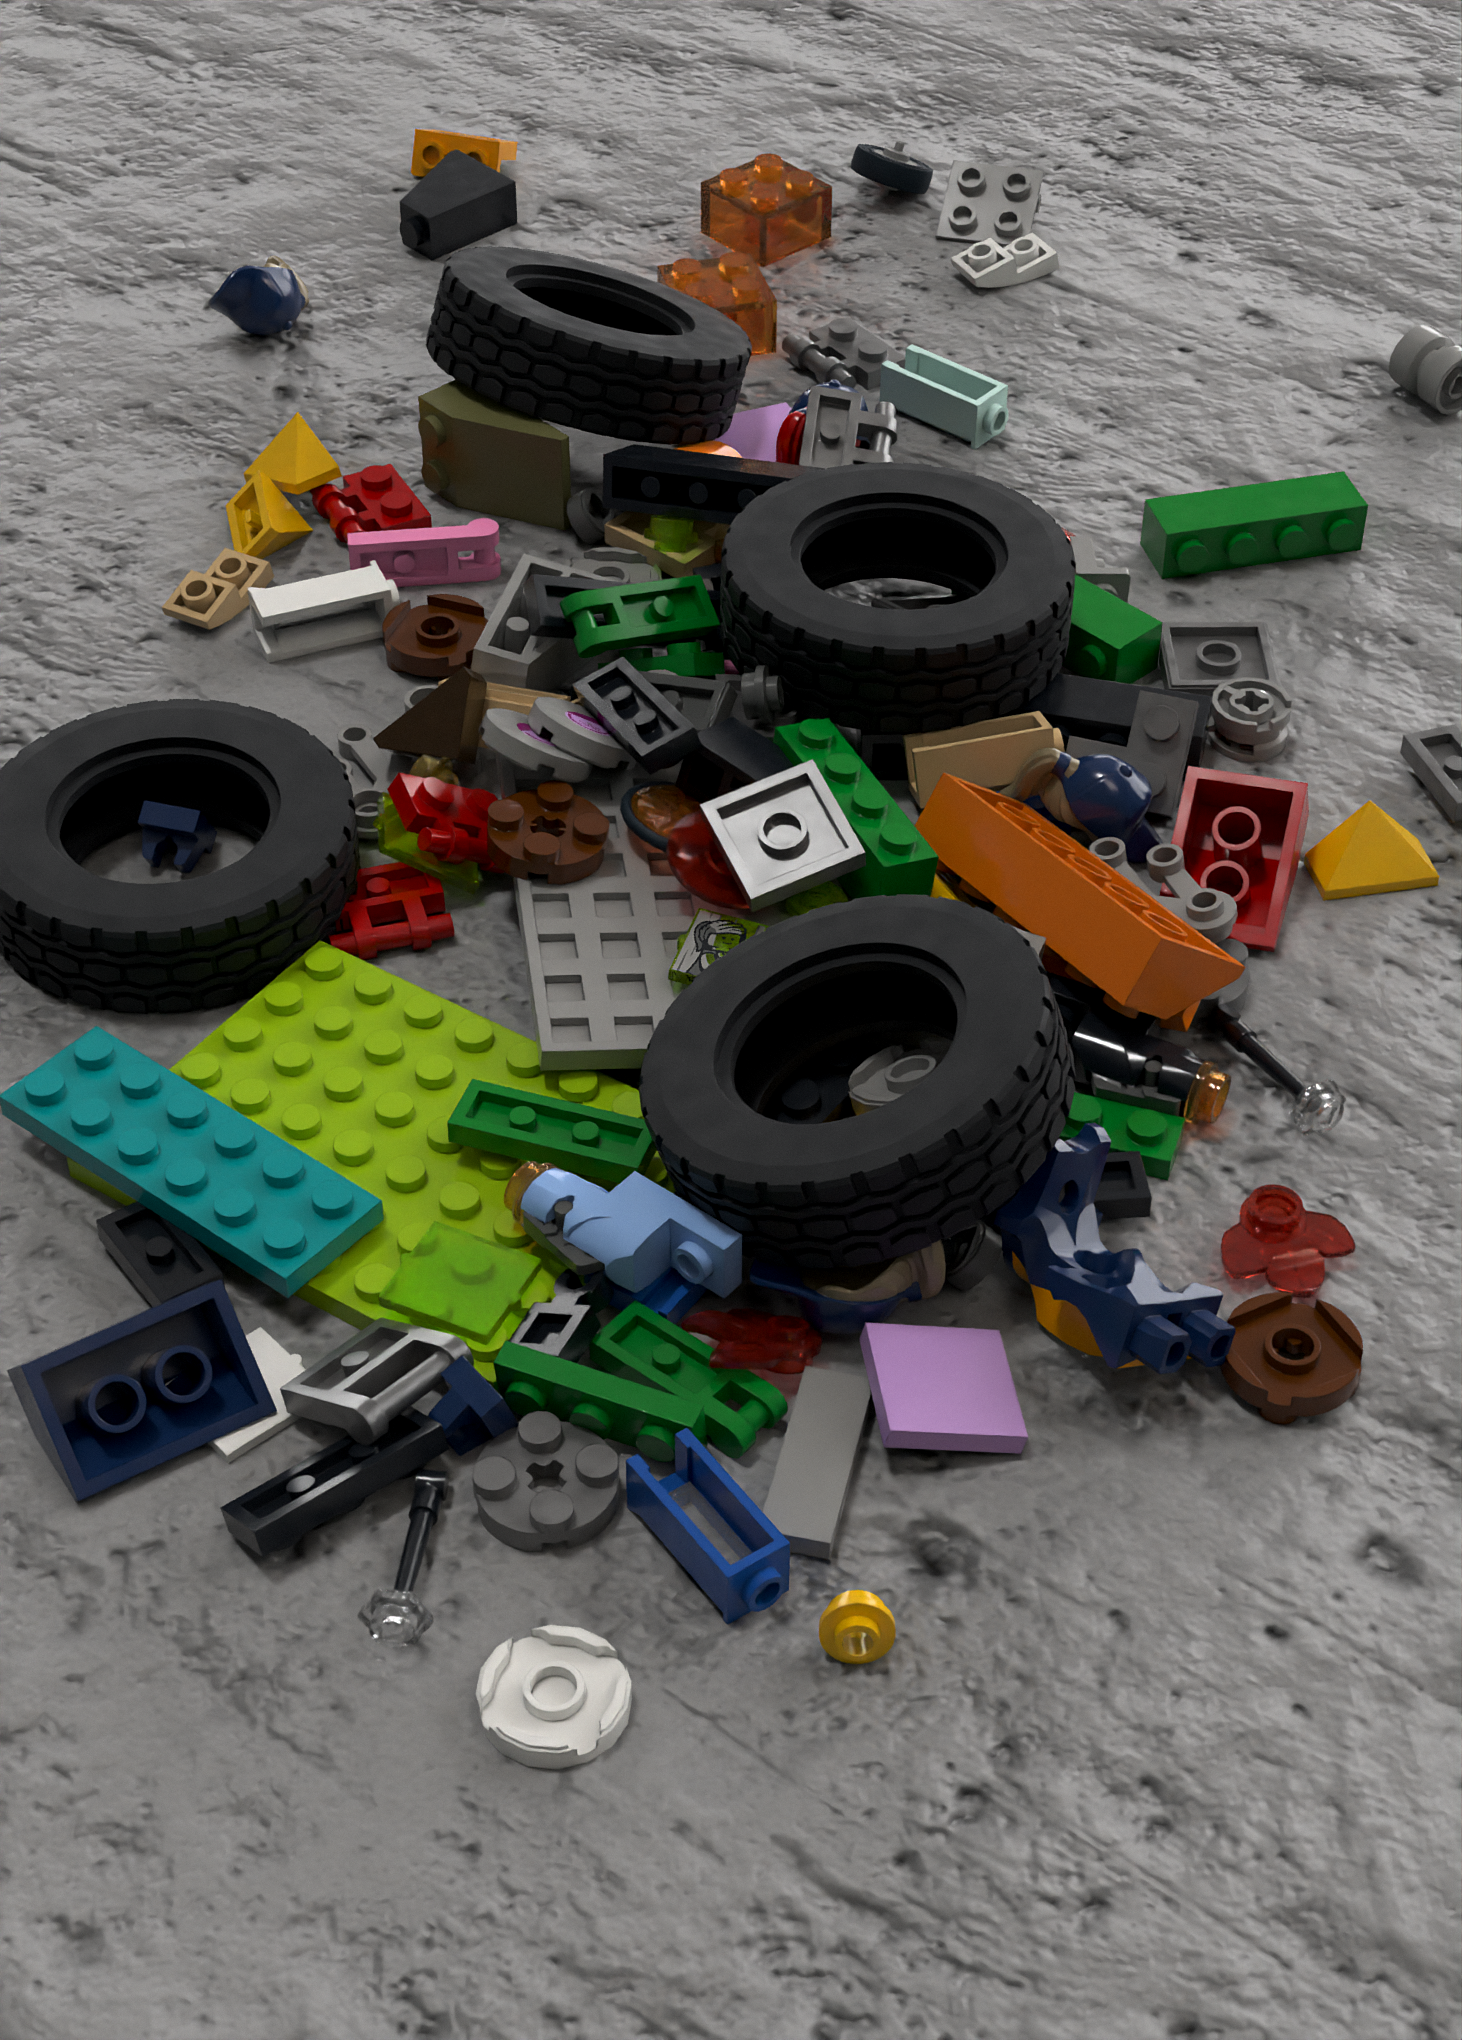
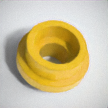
(857, 1627)

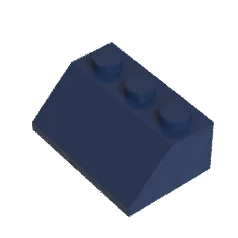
(105, 1399)

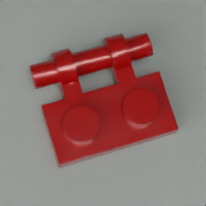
(378, 497)
(446, 817)
(388, 895)

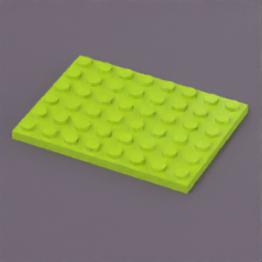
(365, 1084)

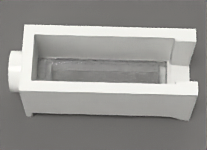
(321, 612)

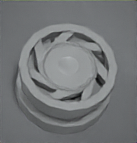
(1250, 719)

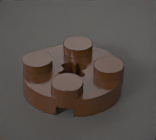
(415, 639)
(547, 834)
(1284, 1386)

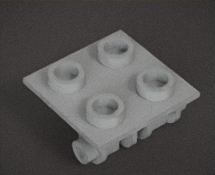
(989, 203)

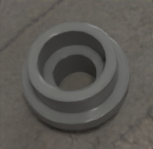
(761, 694)

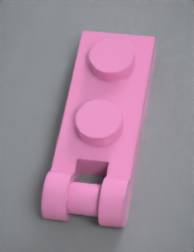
(430, 554)

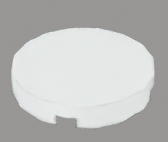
(554, 1697)

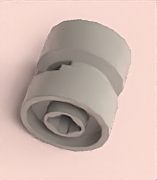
(1429, 367)

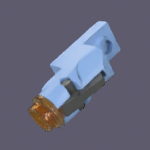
(624, 1232)

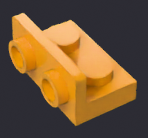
(433, 145)

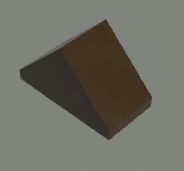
(441, 722)

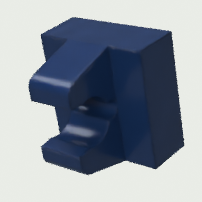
(176, 827)
(470, 1409)

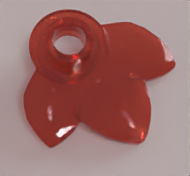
(1283, 1242)
(757, 1340)

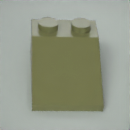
(493, 457)

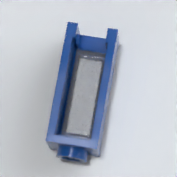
(712, 1529)

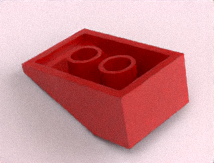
(1245, 841)

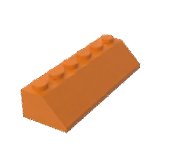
(1082, 905)

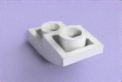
(992, 266)

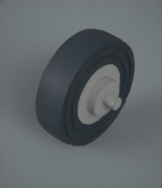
(891, 168)

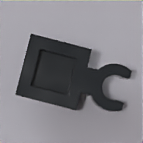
(569, 1321)

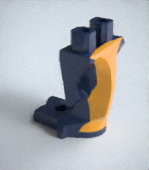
(1096, 1297)

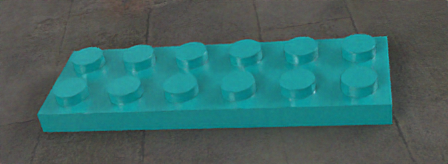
(193, 1160)

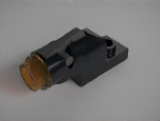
(1129, 1061)

